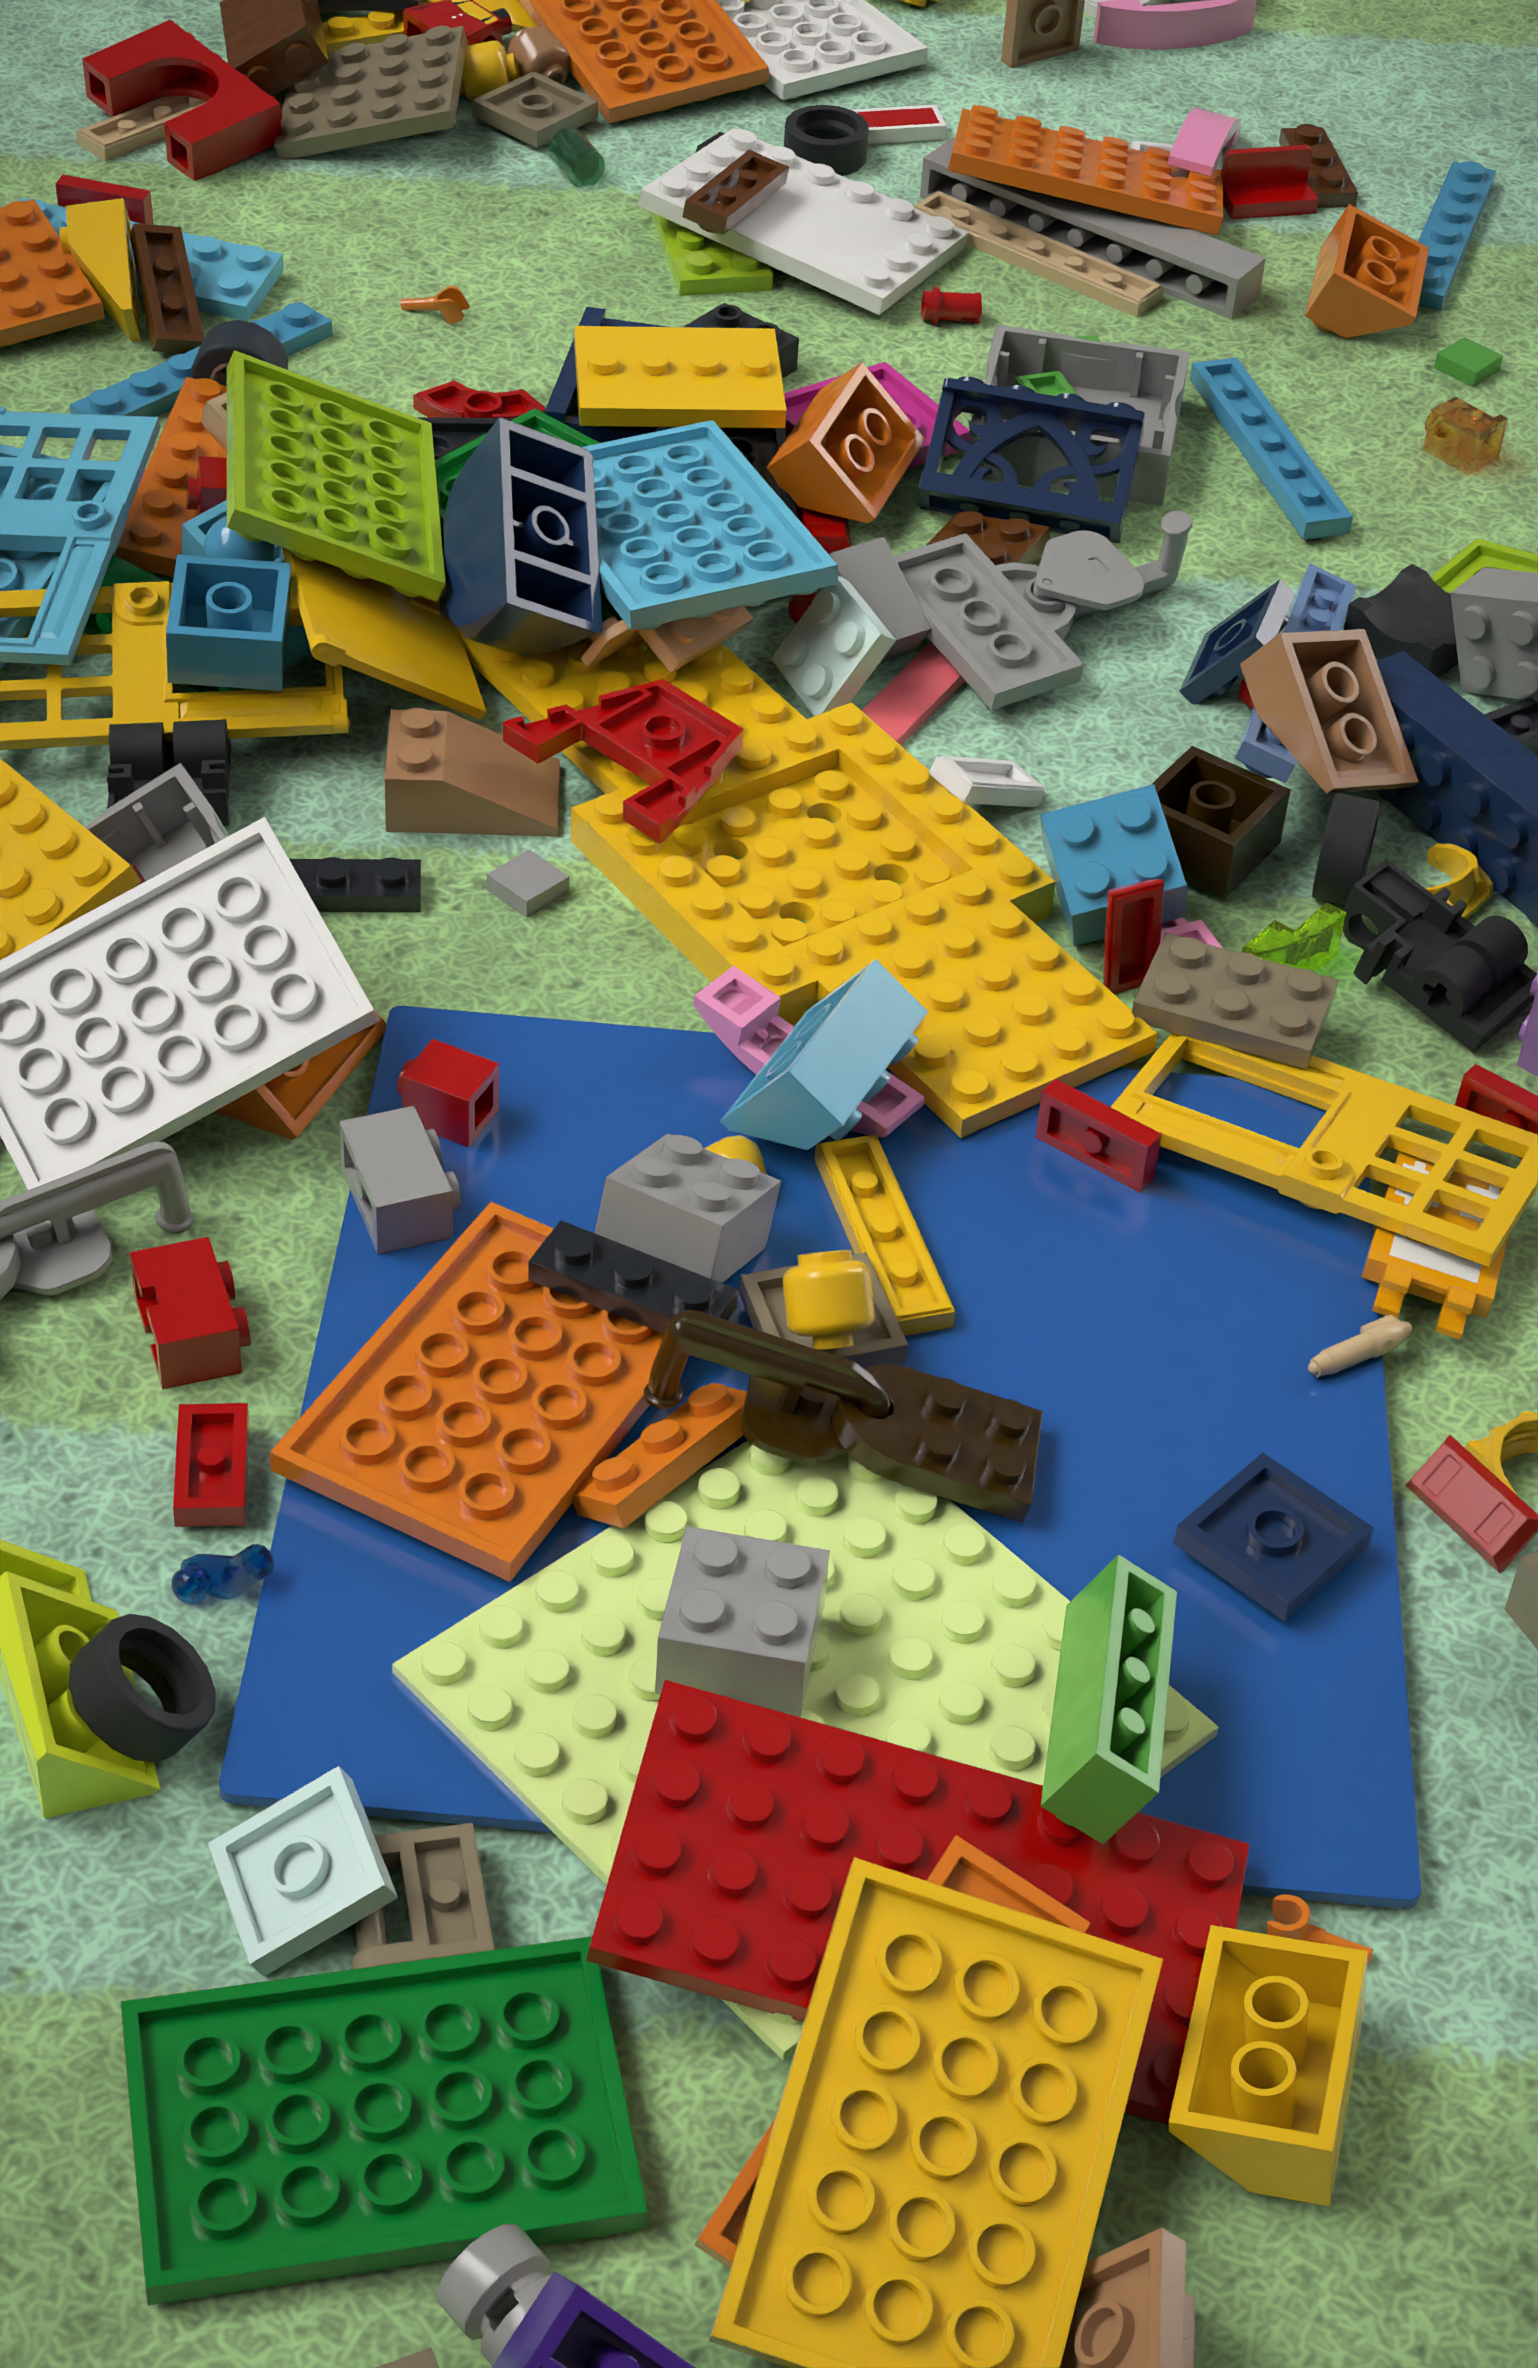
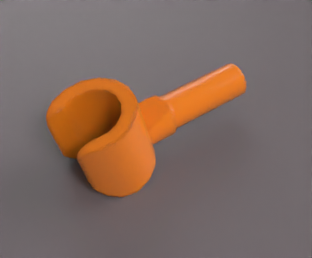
(448, 301)
(1295, 1911)

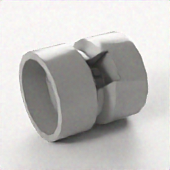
(494, 2286)

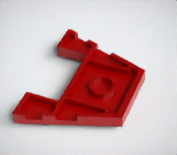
(652, 733)

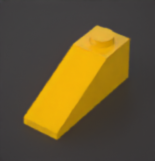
(102, 248)

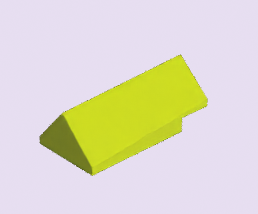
(42, 1629)

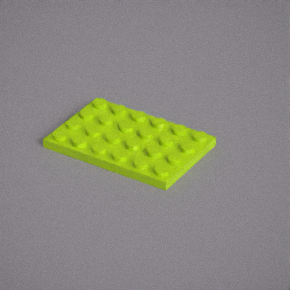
(332, 477)

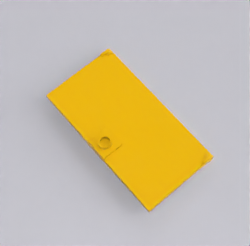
(384, 634)

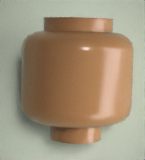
(540, 52)

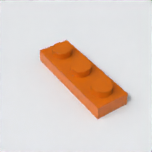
(662, 1457)

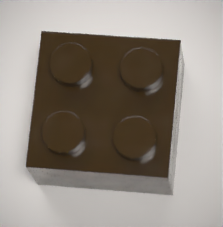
(1220, 818)

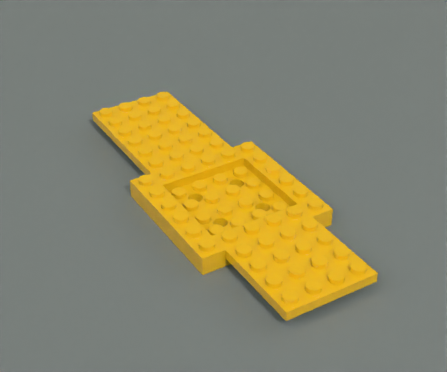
(954, 933)

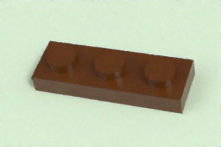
(1326, 172)
(735, 192)
(166, 288)

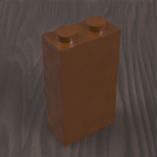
(274, 40)

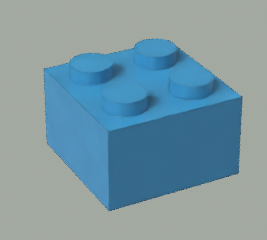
(1109, 847)

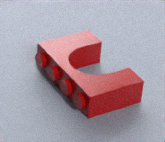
(170, 62)

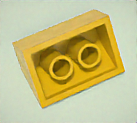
(1271, 2061)

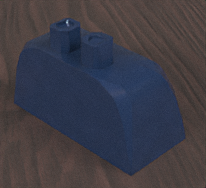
(523, 543)

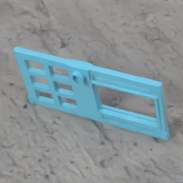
(80, 530)

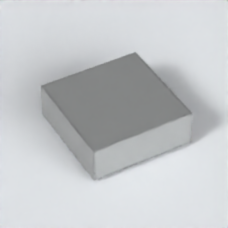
(527, 883)

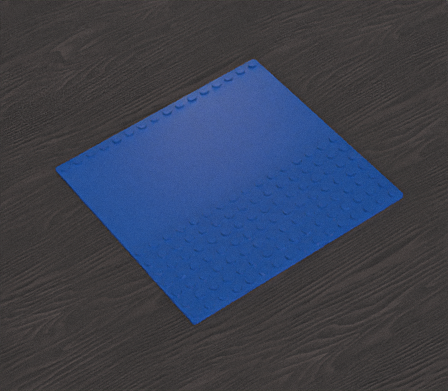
(1143, 1326)

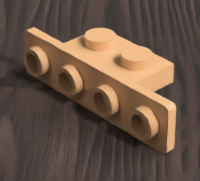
(673, 641)

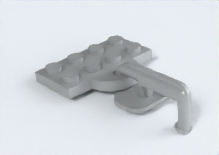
(1010, 619)
(53, 1233)

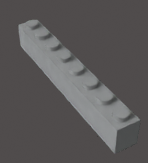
(1179, 258)

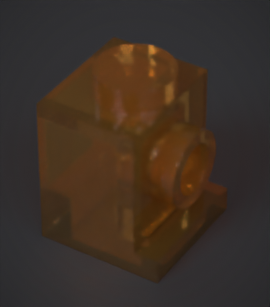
(1464, 435)

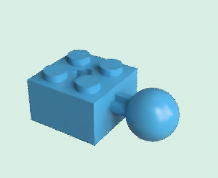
(229, 614)

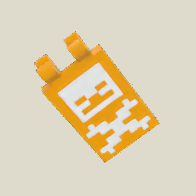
(1428, 1272)

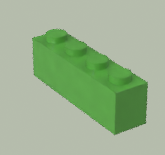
(1110, 1700)

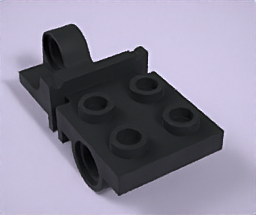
(142, 754)
(1437, 960)

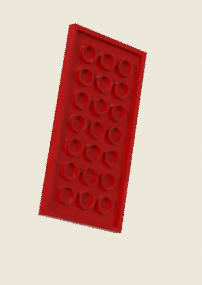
(758, 1814)

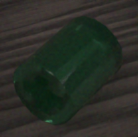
(576, 157)

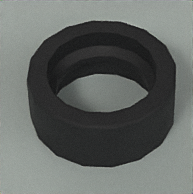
(828, 137)
(1345, 847)
(118, 1711)

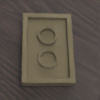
(1235, 1000)

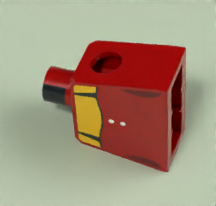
(478, 22)

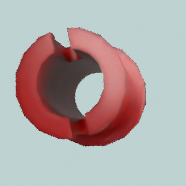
(951, 306)

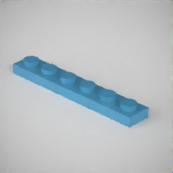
(1451, 227)
(156, 389)
(1271, 449)

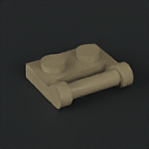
(440, 1894)

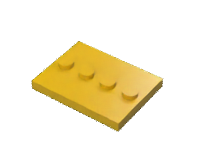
(678, 377)

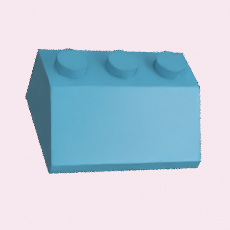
(830, 1063)

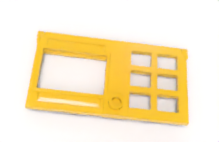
(142, 686)
(1347, 1144)

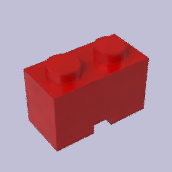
(188, 1309)

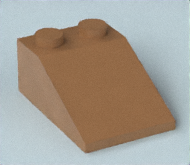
(1330, 709)
(464, 779)

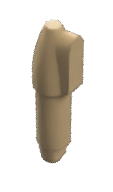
(1372, 1342)

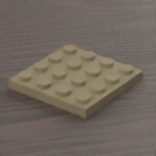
(375, 93)

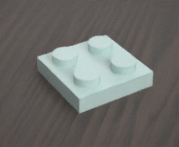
(833, 648)
(301, 1871)

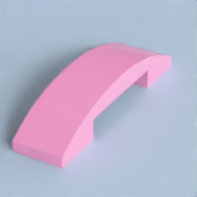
(1171, 25)
(1202, 140)
(748, 1024)

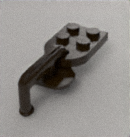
(884, 1416)

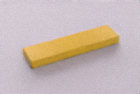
(884, 1228)

